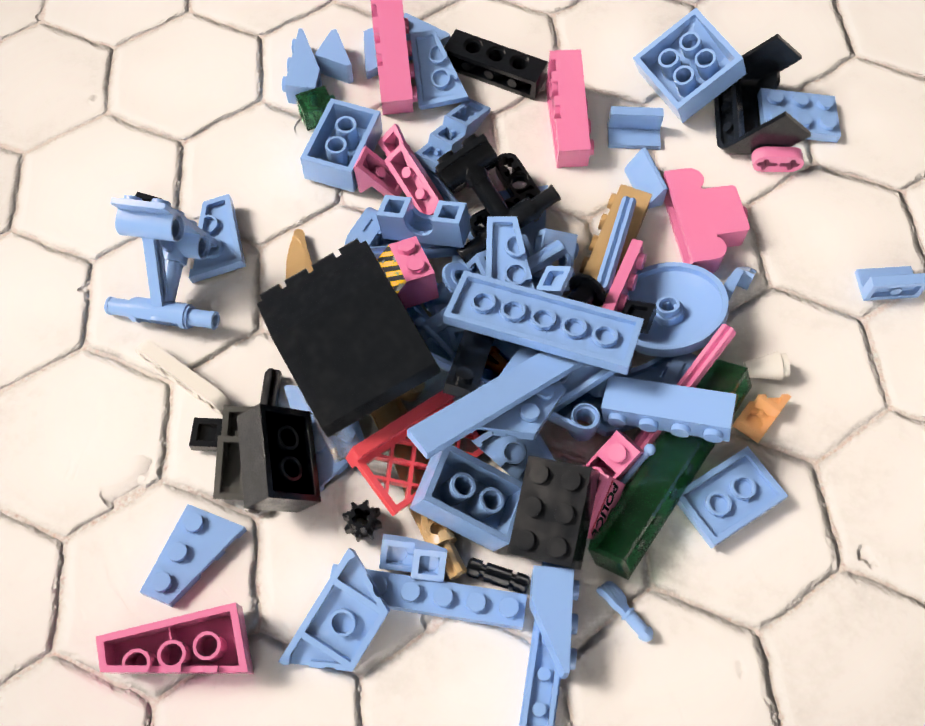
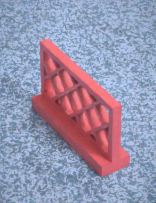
(386, 439)

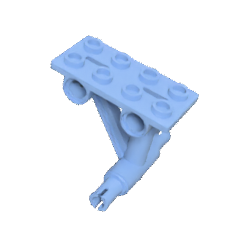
(167, 245)

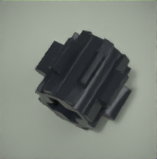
(354, 527)

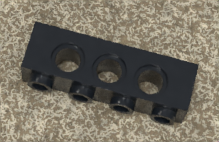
(496, 64)

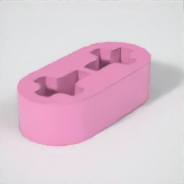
(777, 159)

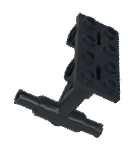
(470, 169)

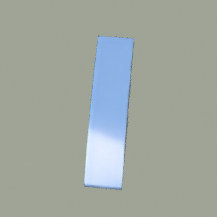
(456, 127)

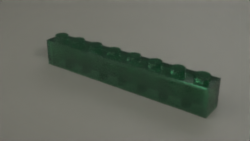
(660, 484)

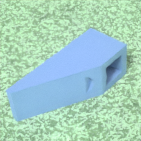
(301, 68)
(551, 605)

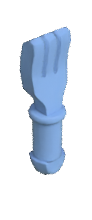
(618, 602)

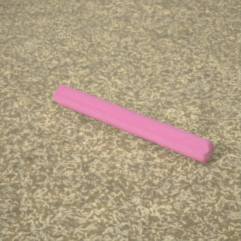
(696, 372)

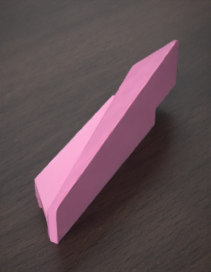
(409, 171)

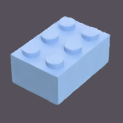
(338, 143)
(468, 497)

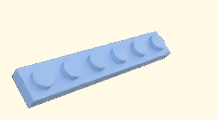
(450, 600)

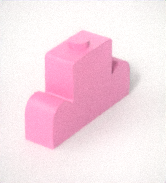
(703, 219)

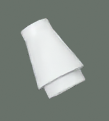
(769, 366)

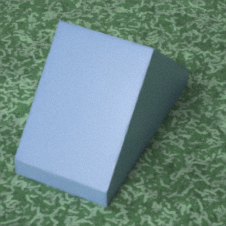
(333, 58)

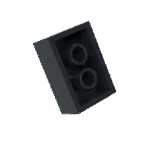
(278, 459)
(554, 512)

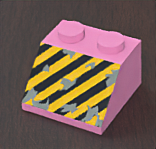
(409, 272)

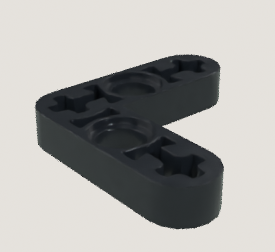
(518, 173)

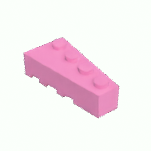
(392, 57)
(568, 109)
(186, 644)

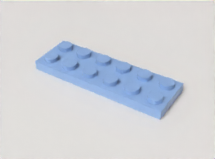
(544, 322)

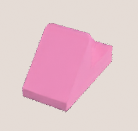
(373, 171)

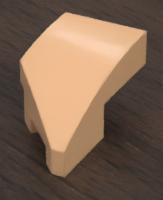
(760, 415)

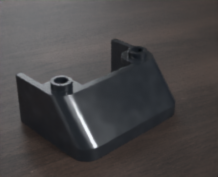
(738, 110)

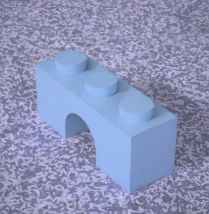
(446, 227)

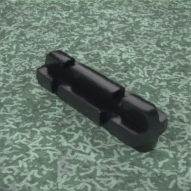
(498, 575)

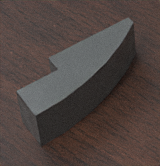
(228, 464)

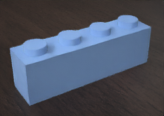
(669, 408)

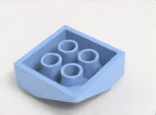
(690, 65)

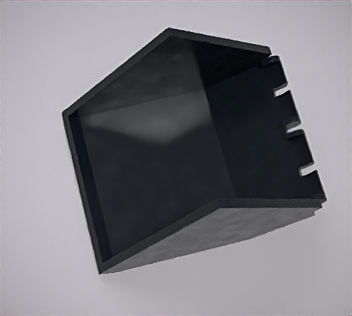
(346, 337)

